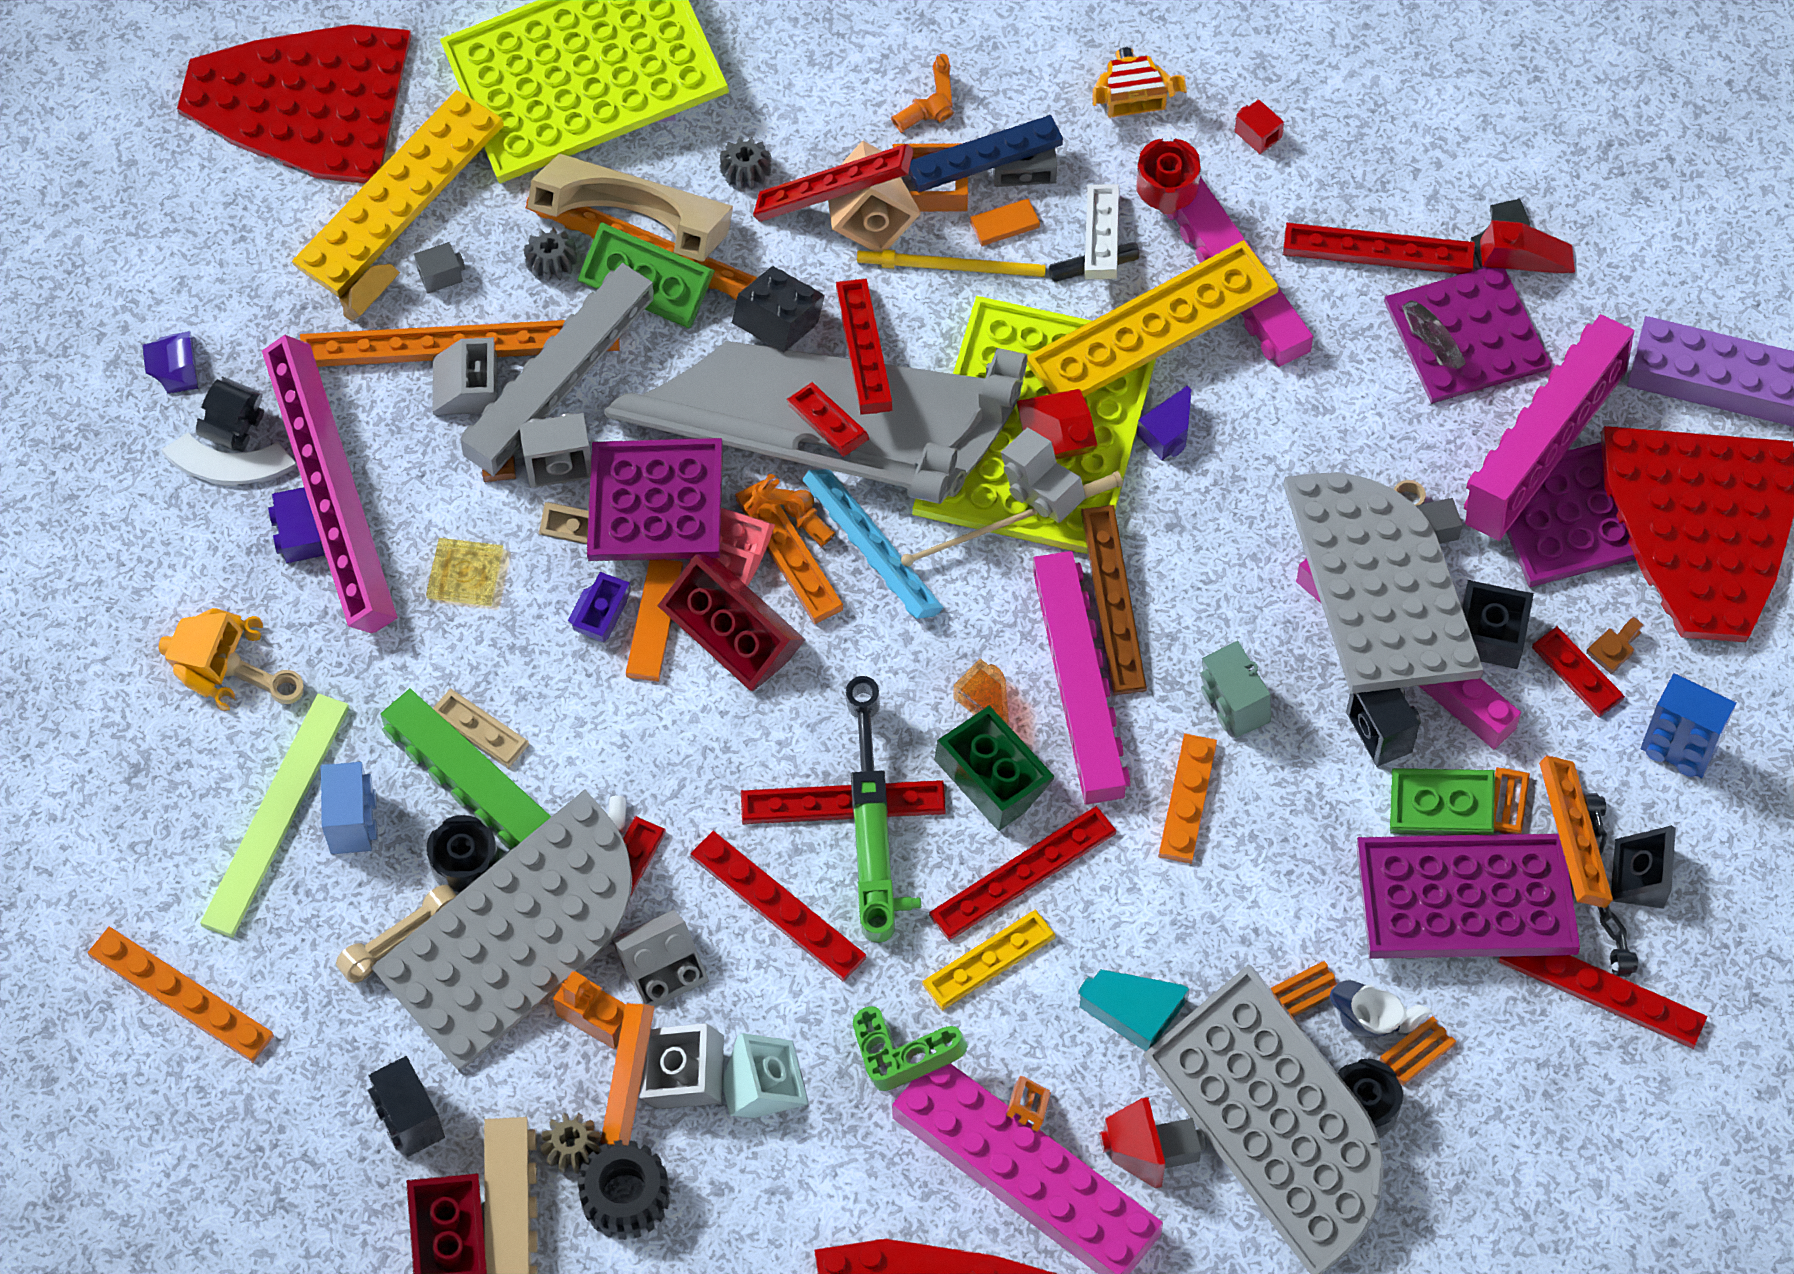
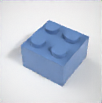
(348, 808)

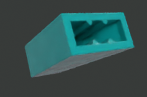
(1133, 1004)

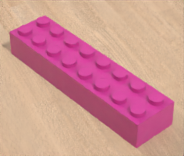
(1548, 427)
(1027, 1171)

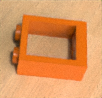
(939, 200)

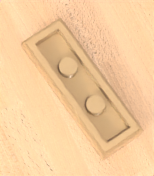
(481, 729)

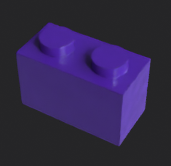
(296, 526)

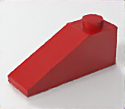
(1524, 248)

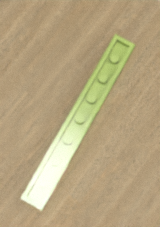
(274, 816)

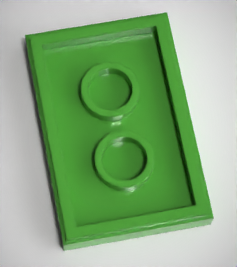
(1442, 802)

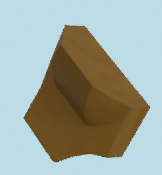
(367, 289)

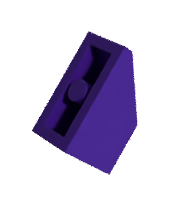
(1167, 425)

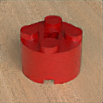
(1168, 175)

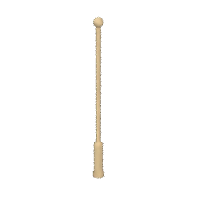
(1089, 489)

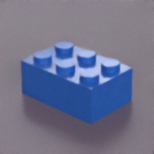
(1687, 726)

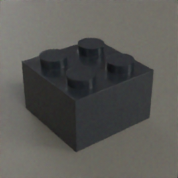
(778, 308)
(1497, 621)
(1384, 723)
(404, 1107)

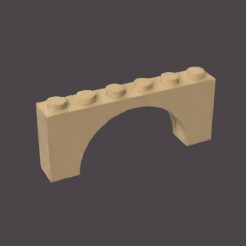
(574, 183)

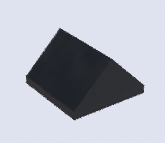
(1644, 867)

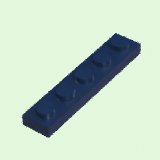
(985, 153)

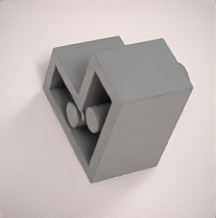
(1038, 477)

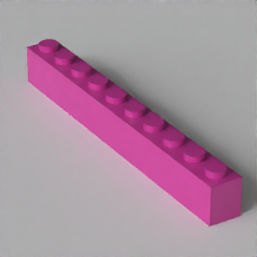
(329, 485)

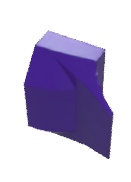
(172, 362)
(600, 607)

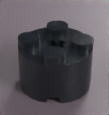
(230, 413)
(447, 848)
(1378, 1083)

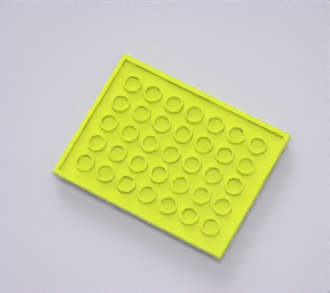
(581, 74)
(1114, 415)

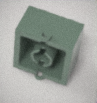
(1235, 690)

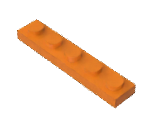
(795, 561)
(1575, 832)

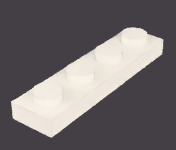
(1102, 231)

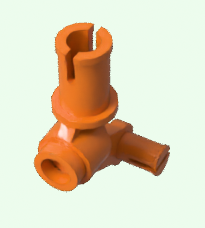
(936, 106)
(796, 504)

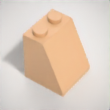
(874, 214)

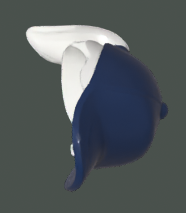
(1374, 1011)

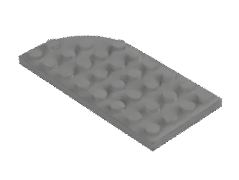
(1381, 584)
(514, 932)
(1276, 1117)

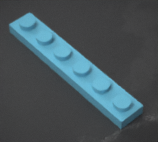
(872, 543)

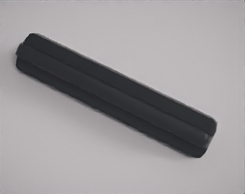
(1076, 266)

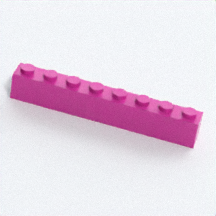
(1271, 320)
(1079, 678)
(1468, 700)

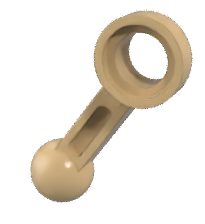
(264, 680)

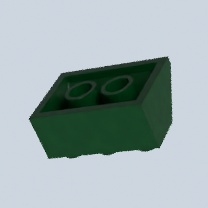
(992, 767)

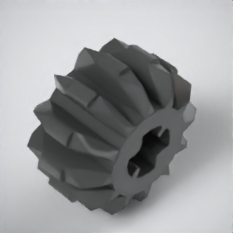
(745, 162)
(550, 254)

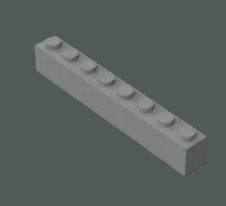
(557, 367)

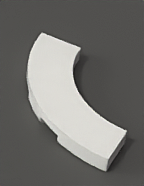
(225, 467)

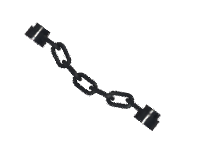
(1626, 960)

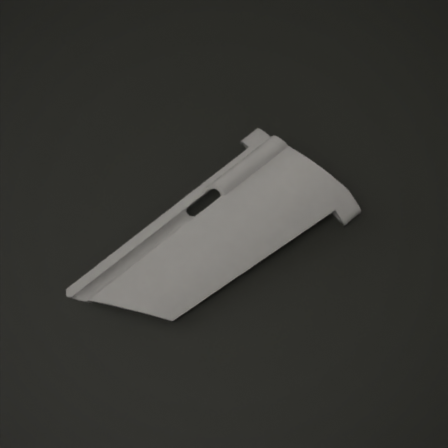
(925, 444)

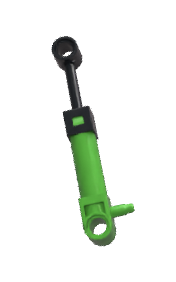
(871, 823)

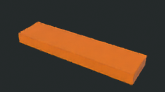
(652, 623)
(627, 1073)

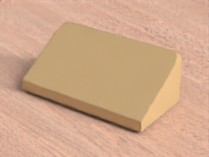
(564, 522)

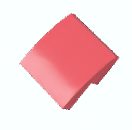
(743, 543)

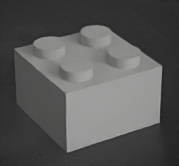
(556, 449)
(683, 1067)

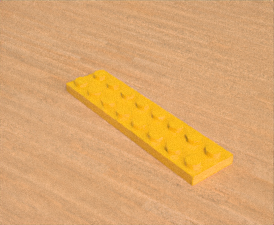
(398, 193)
(1154, 322)

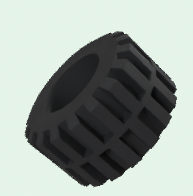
(627, 1216)

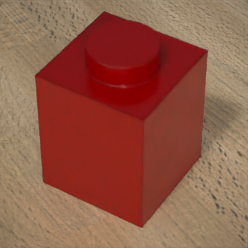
(1258, 126)

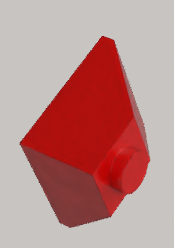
(1062, 420)
(1134, 1142)

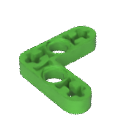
(898, 1060)

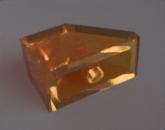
(982, 687)

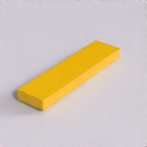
(988, 959)

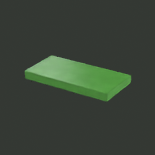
(677, 281)

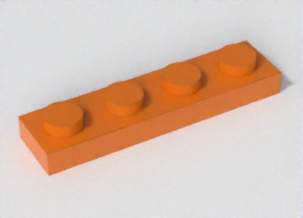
(1187, 798)

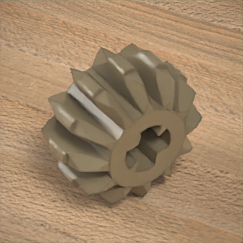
(556, 1142)

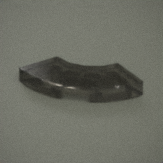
(1434, 334)

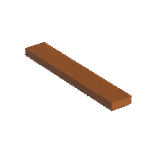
(1113, 600)

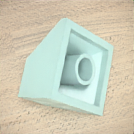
(763, 1077)

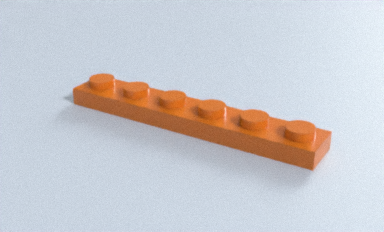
(180, 994)

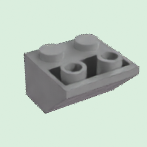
(465, 377)
(660, 959)

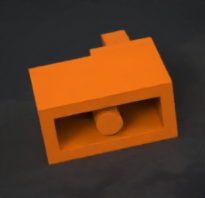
(590, 1009)

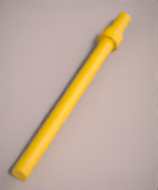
(890, 258)

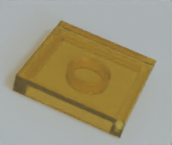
(465, 571)

